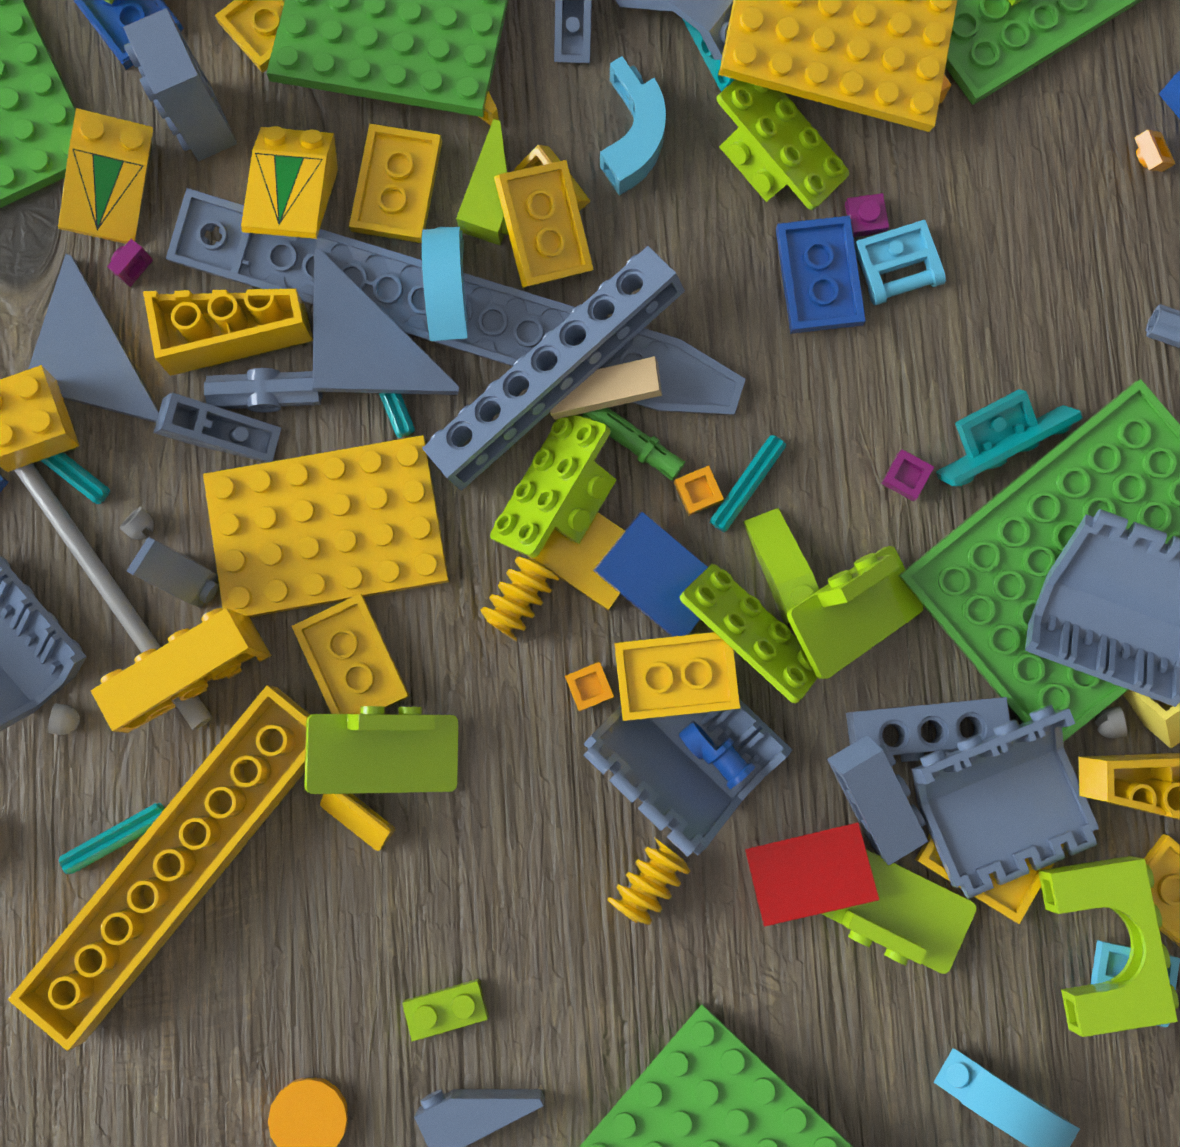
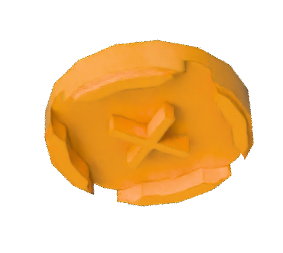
(308, 1114)

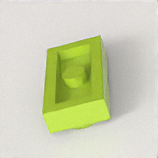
(445, 1010)

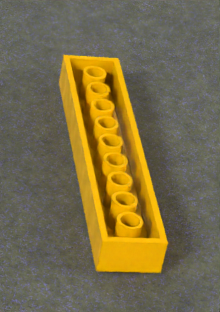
(167, 871)

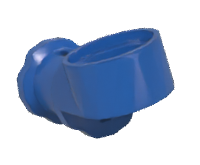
(723, 757)

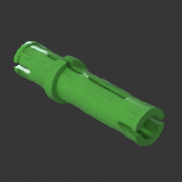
(639, 443)

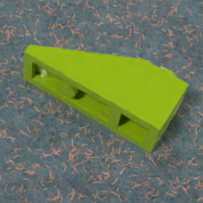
(481, 207)
(781, 560)

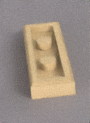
(612, 387)

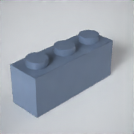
(879, 799)

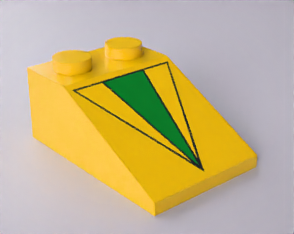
(105, 176)
(289, 182)

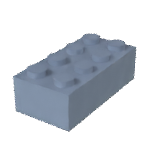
(178, 85)

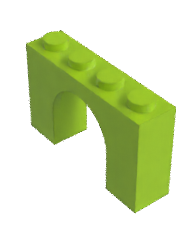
(1142, 990)

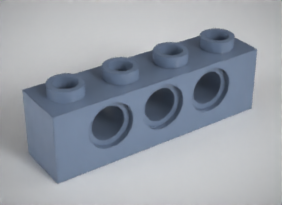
(946, 718)

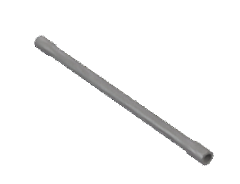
(191, 709)

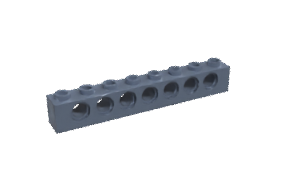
(574, 365)

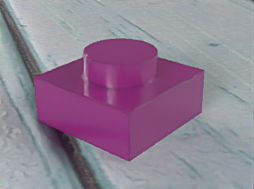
(867, 214)
(129, 262)
(907, 475)

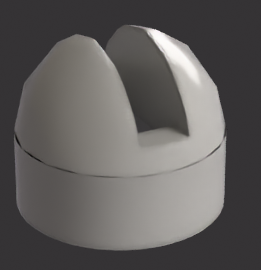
(136, 523)
(63, 719)
(1111, 723)

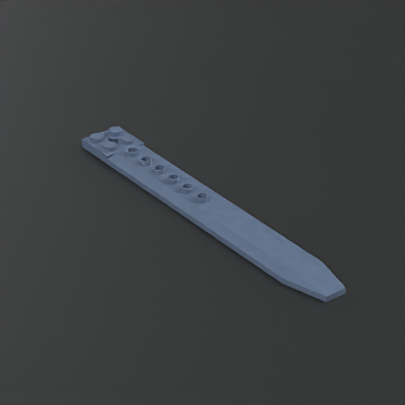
(500, 318)

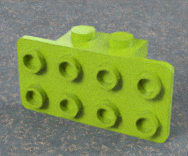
(778, 145)
(559, 488)
(853, 612)
(750, 631)
(381, 752)
(910, 918)

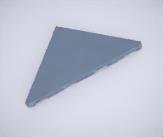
(361, 346)
(85, 351)

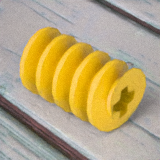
(518, 596)
(650, 883)

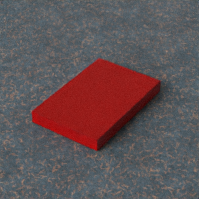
(811, 874)

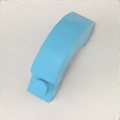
(637, 152)
(444, 283)
(1003, 1104)

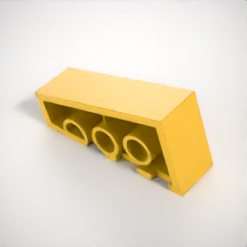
(223, 326)
(178, 669)
(1133, 781)

